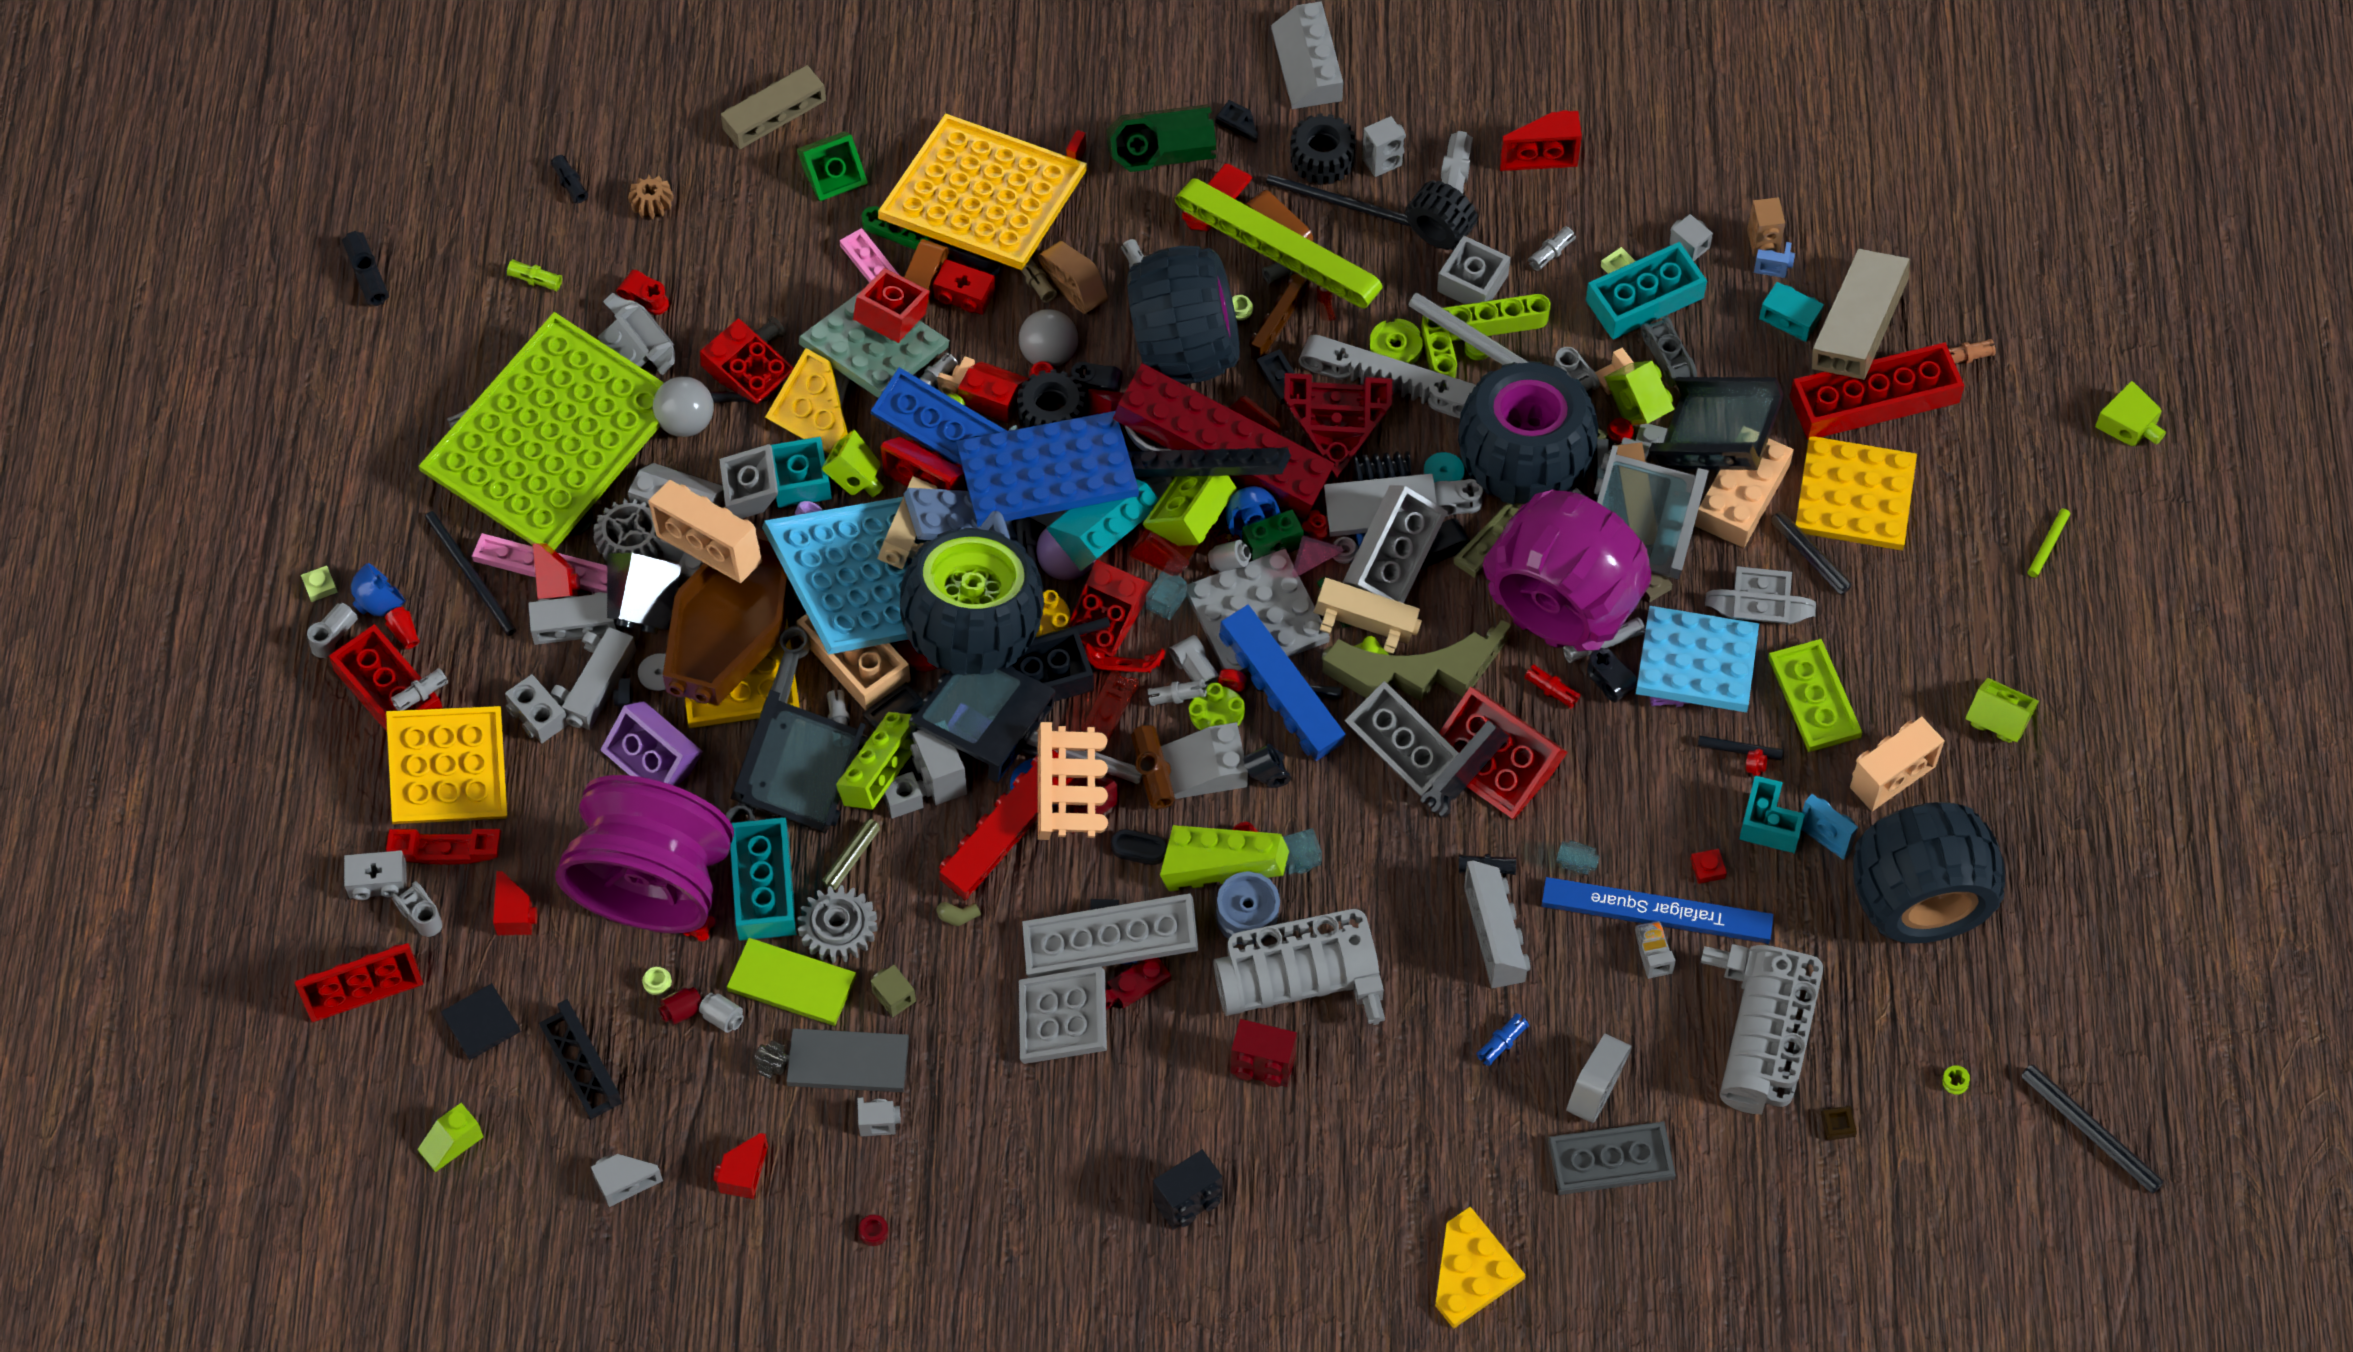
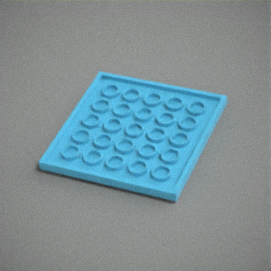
(838, 575)

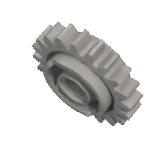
(822, 913)

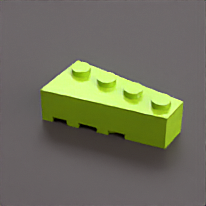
(1214, 855)

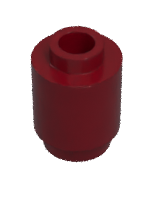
(680, 1005)

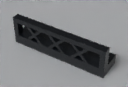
(587, 1052)

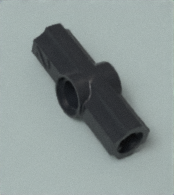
(369, 278)

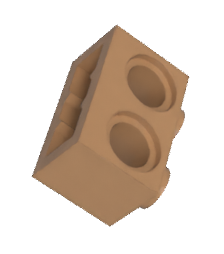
(1766, 225)

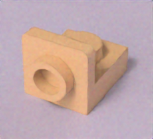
(950, 384)

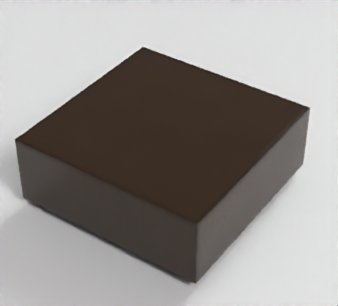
(1838, 1123)

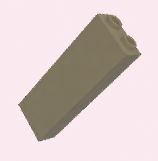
(1861, 314)

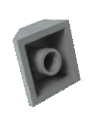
(749, 481)

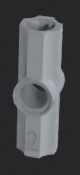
(1457, 162)

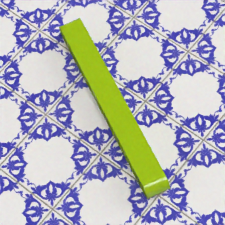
(1279, 243)

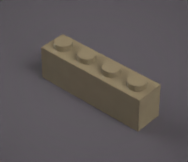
(773, 107)

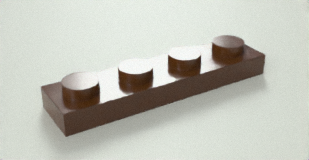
(1276, 320)

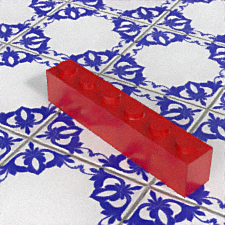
(995, 834)

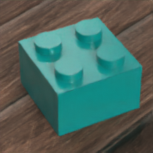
(800, 472)

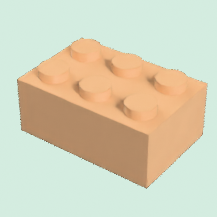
(1896, 763)

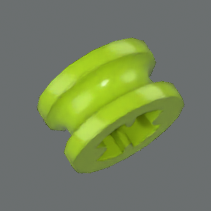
(1965, 1078)

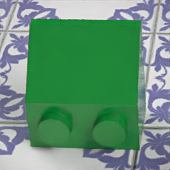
(832, 165)

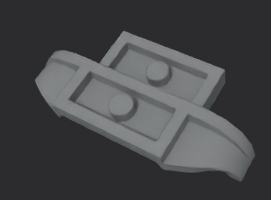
(637, 335)
(1761, 597)

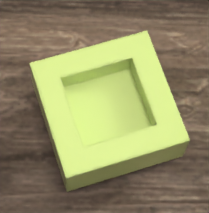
(1616, 260)
(319, 583)

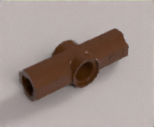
(1155, 778)

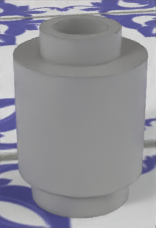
(1229, 556)
(721, 1012)

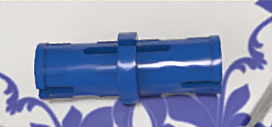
(1502, 1039)

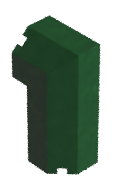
(1162, 137)

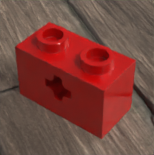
(964, 287)

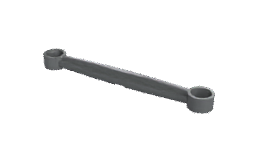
(781, 684)

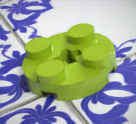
(1399, 330)

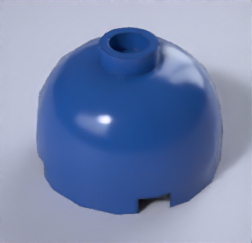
(1249, 507)
(374, 593)

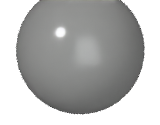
(1048, 337)
(683, 406)

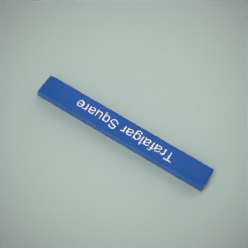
(1650, 908)

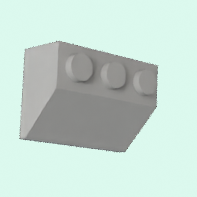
(655, 476)

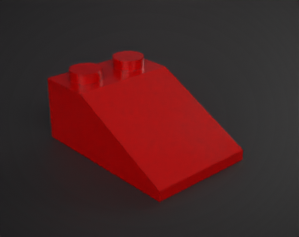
(1544, 143)

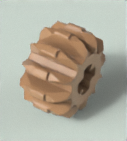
(650, 196)

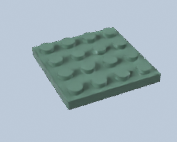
(868, 355)

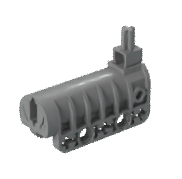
(1766, 1022)

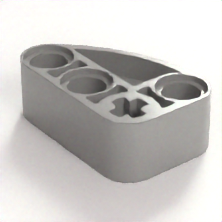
(1598, 1078)

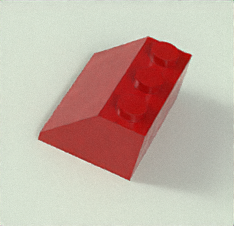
(907, 459)

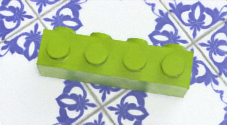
(877, 763)

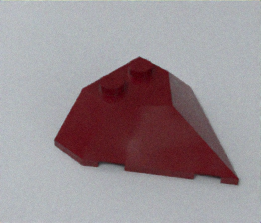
(1337, 415)

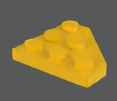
(810, 402)
(1472, 1269)

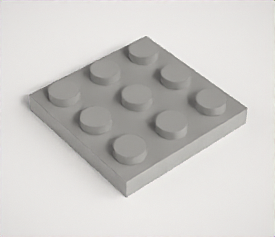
(1062, 1015)

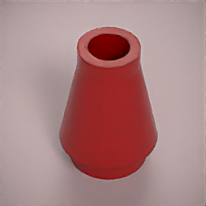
(402, 626)

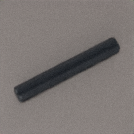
(1811, 552)

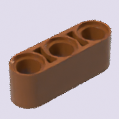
(1272, 208)
(926, 264)

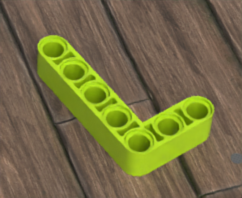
(1498, 323)

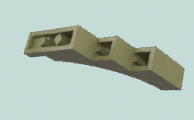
(1452, 667)

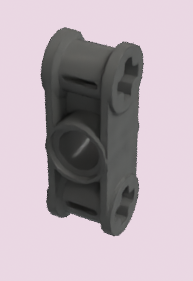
(1662, 338)

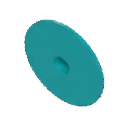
(1444, 467)

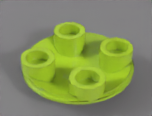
(1217, 708)

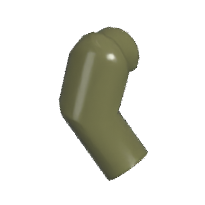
(955, 915)

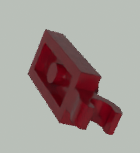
(1136, 982)

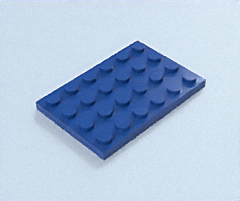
(1047, 468)

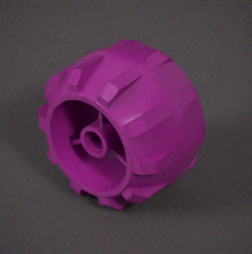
(1568, 570)

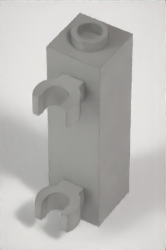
(598, 678)

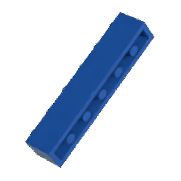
(1281, 682)

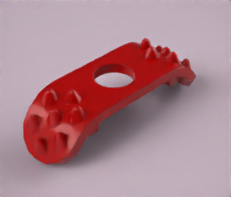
(1100, 661)

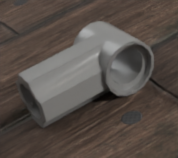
(330, 629)
(1192, 658)

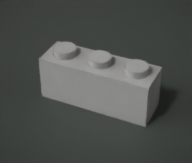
(569, 618)

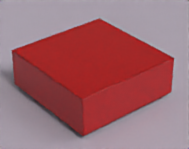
(1077, 145)

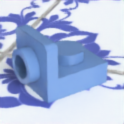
(1774, 263)

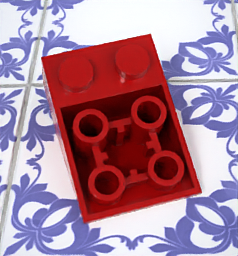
(744, 362)
(1114, 595)

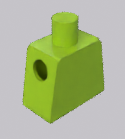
(2131, 417)
(853, 465)

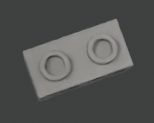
(1383, 146)
(541, 706)

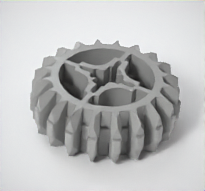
(627, 524)

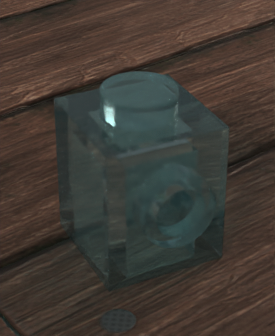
(1166, 595)
(1303, 851)

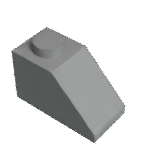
(624, 1177)

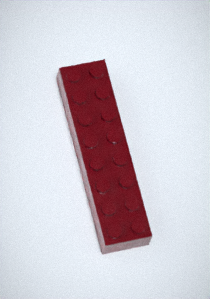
(1191, 421)

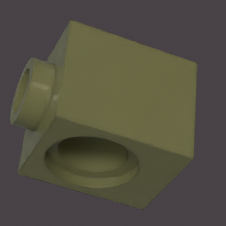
(893, 990)

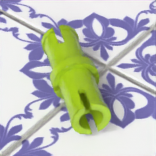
(534, 275)

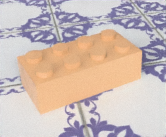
(1741, 496)
(705, 531)
(864, 672)

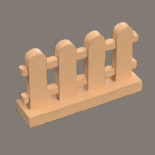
(1070, 768)

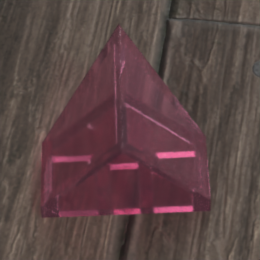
(1313, 553)

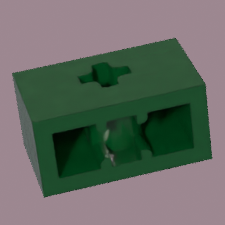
(1273, 535)

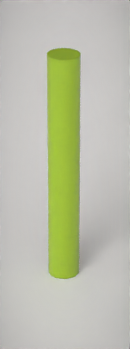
(2048, 543)

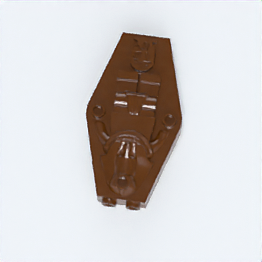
(724, 627)

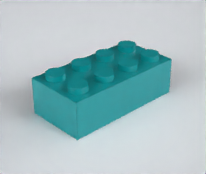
(1646, 290)
(762, 879)

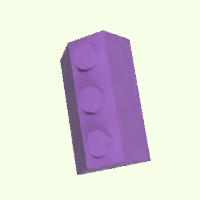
(650, 746)

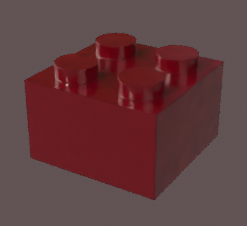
(1263, 1053)

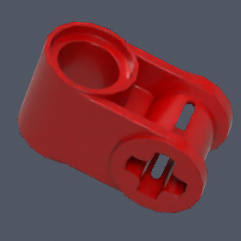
(644, 292)

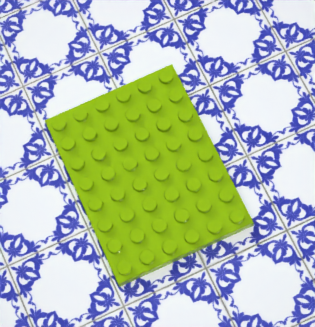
(548, 433)

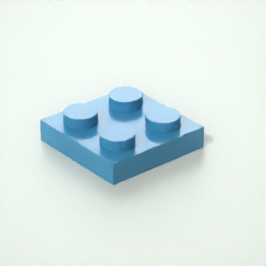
(1828, 826)

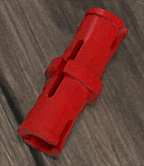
(1552, 686)

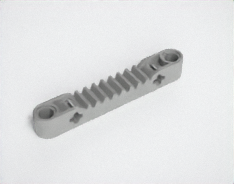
(1325, 355)

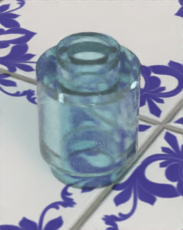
(1577, 857)

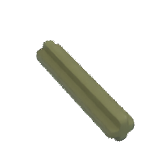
(851, 854)

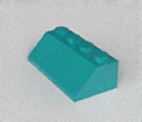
(1095, 528)

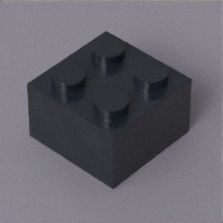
(1188, 1190)

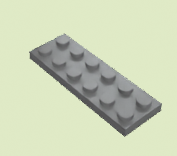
(1110, 935)

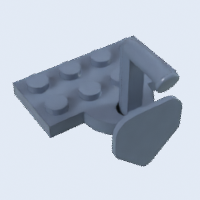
(944, 510)

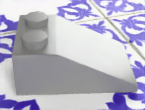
(1206, 761)

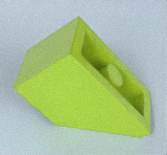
(450, 1137)

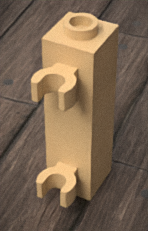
(901, 535)
(1368, 612)

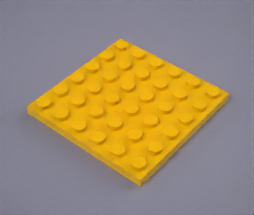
(982, 191)

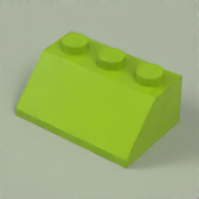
(1190, 508)

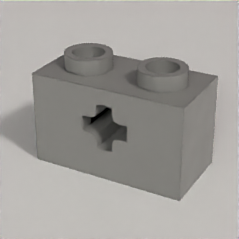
(361, 870)

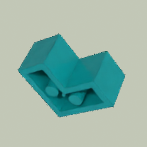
(1766, 822)

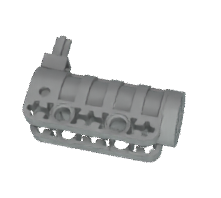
(1301, 965)

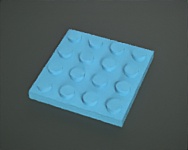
(1697, 659)

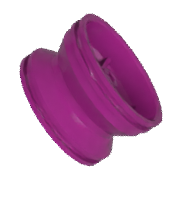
(645, 854)

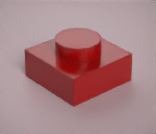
(1708, 866)

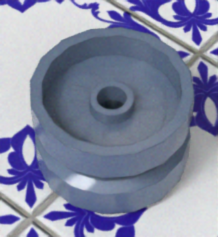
(1246, 903)

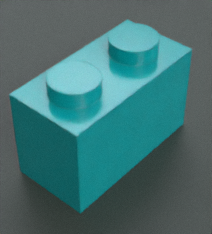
(1791, 311)

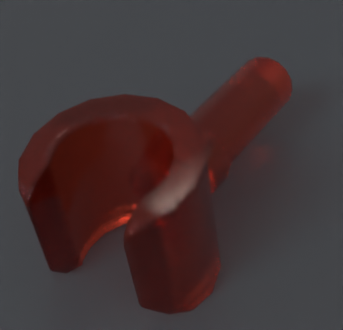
(1326, 298)

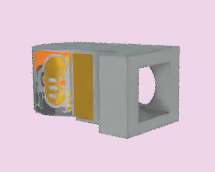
(1654, 949)

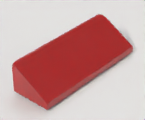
(1227, 180)

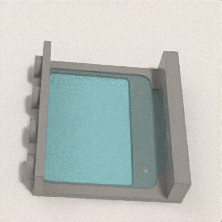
(1655, 505)

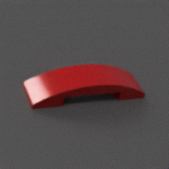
(445, 848)

